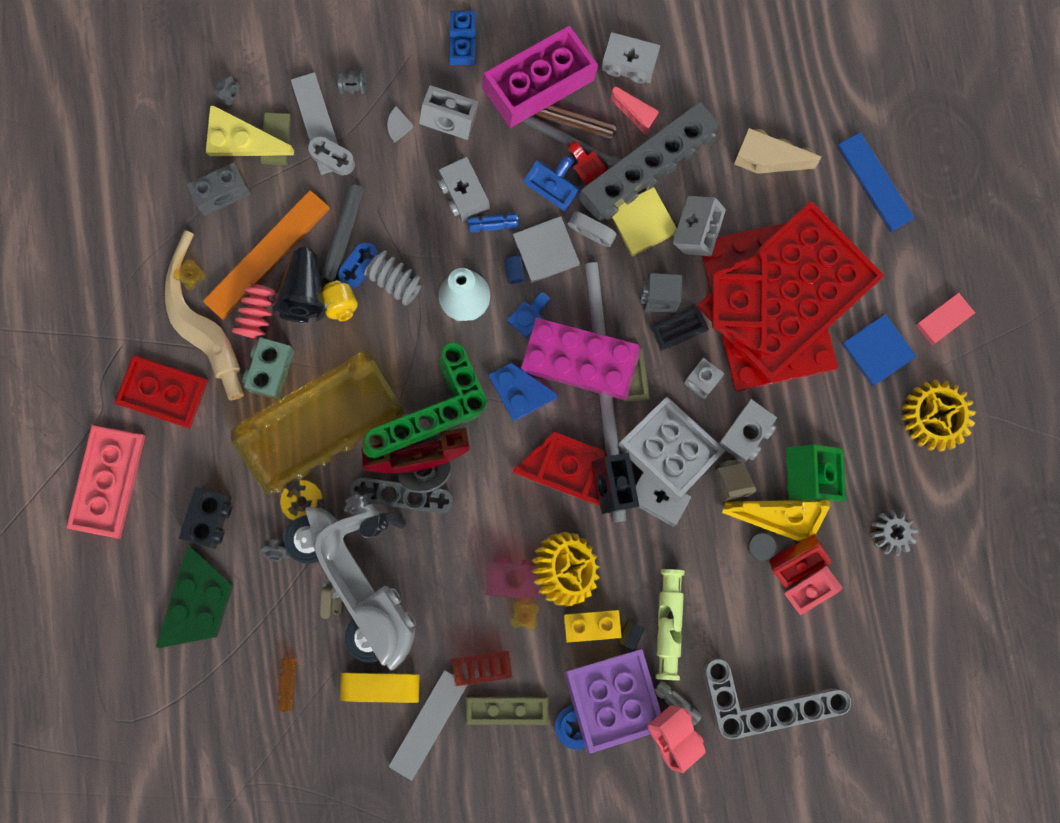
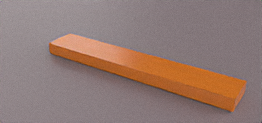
(266, 254)

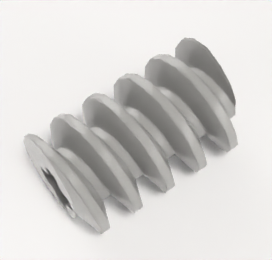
(393, 278)

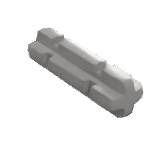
(673, 698)

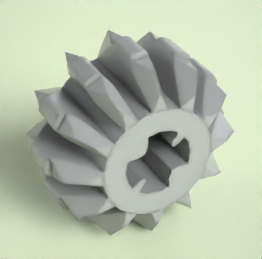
(903, 536)

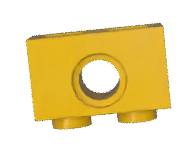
(592, 626)

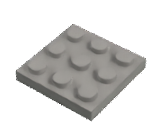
(671, 449)

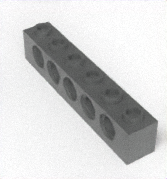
(695, 120)

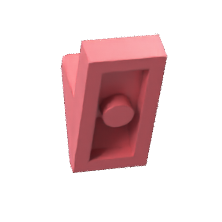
(813, 590)

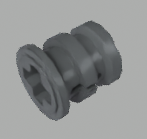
(352, 82)

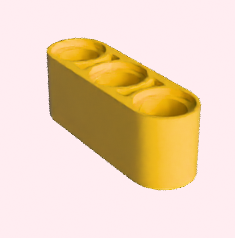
(379, 687)

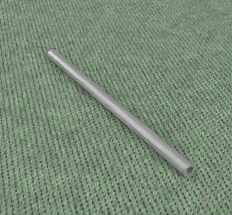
(606, 402)

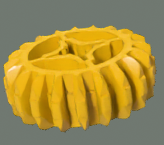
(943, 424)
(565, 569)

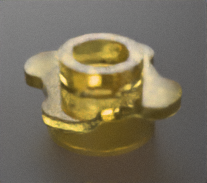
(189, 267)
(528, 622)

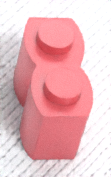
(677, 738)

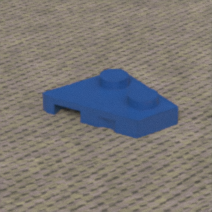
(520, 391)

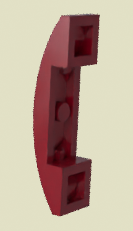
(420, 456)

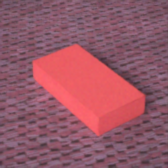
(945, 319)

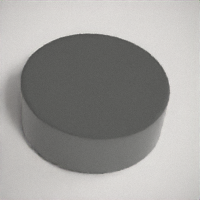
(762, 547)

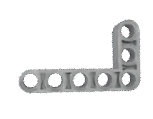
(768, 710)

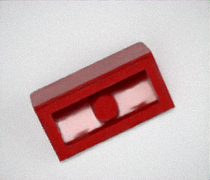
(800, 561)

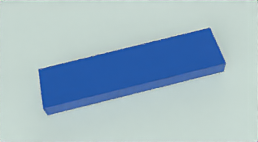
(875, 182)

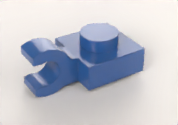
(525, 316)

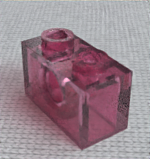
(497, 580)

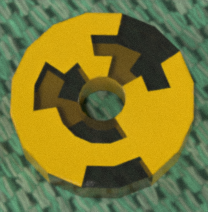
(296, 490)

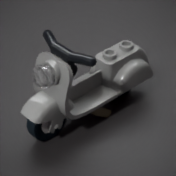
(379, 622)

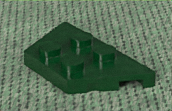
(196, 603)

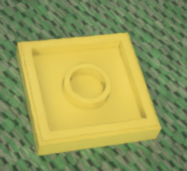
(644, 222)

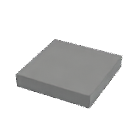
(546, 249)

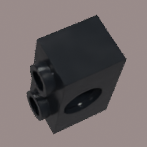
(615, 483)

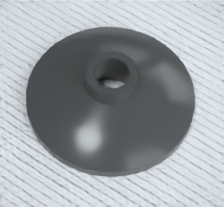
(425, 480)

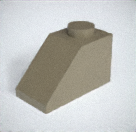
(734, 481)

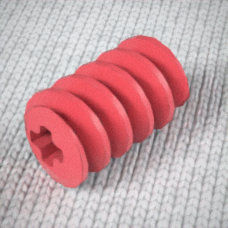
(254, 311)

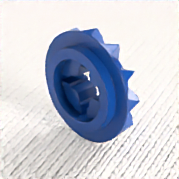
(563, 729)

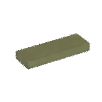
(506, 710)

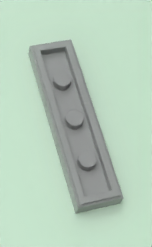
(314, 113)
(427, 726)

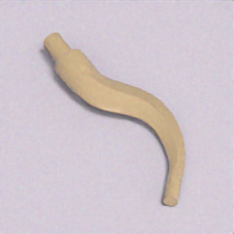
(200, 330)

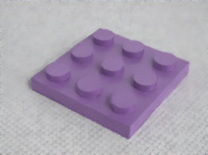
(613, 700)

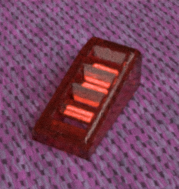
(505, 667)

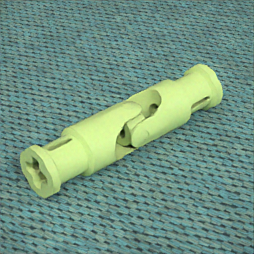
(669, 631)

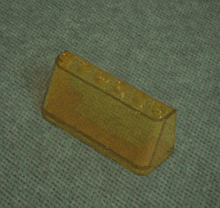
(315, 422)

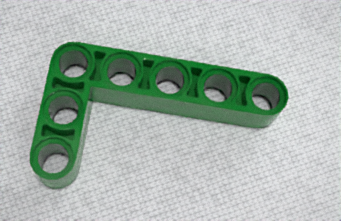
(434, 413)

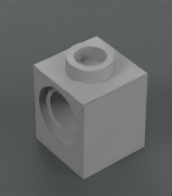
(704, 378)

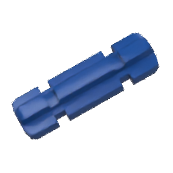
(493, 222)

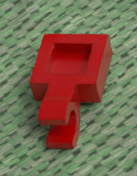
(588, 166)

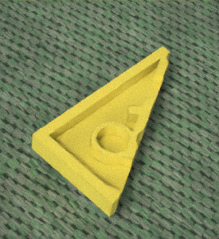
(237, 138)

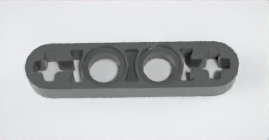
(401, 499)

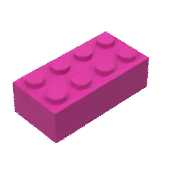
(539, 76)
(581, 359)

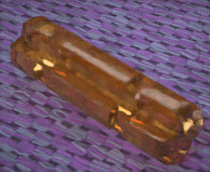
(286, 684)

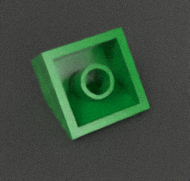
(815, 473)

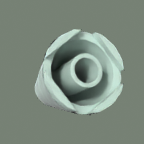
(464, 295)

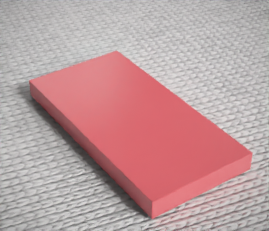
(106, 481)

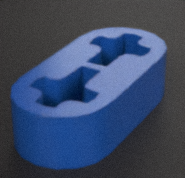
(353, 262)

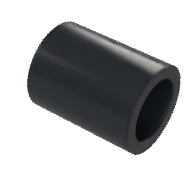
(631, 635)

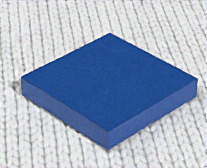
(879, 350)

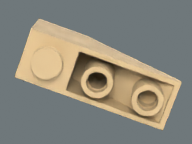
(767, 154)

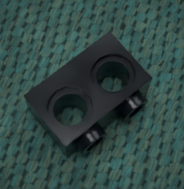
(198, 516)

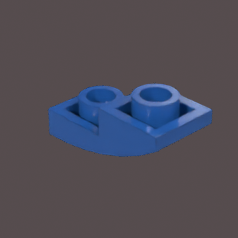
(462, 37)

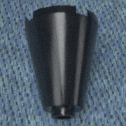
(300, 288)

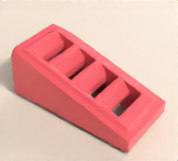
(636, 110)

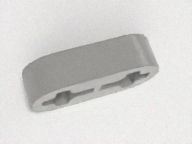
(334, 151)
(592, 229)

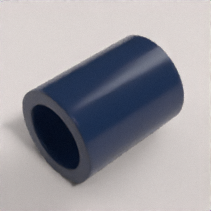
(514, 270)

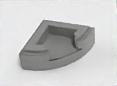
(398, 125)

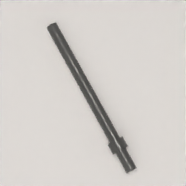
(567, 139)

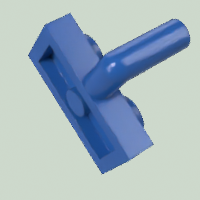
(552, 183)

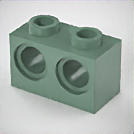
(276, 369)

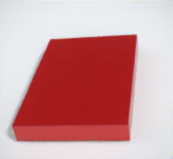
(161, 391)

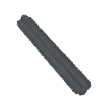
(342, 233)

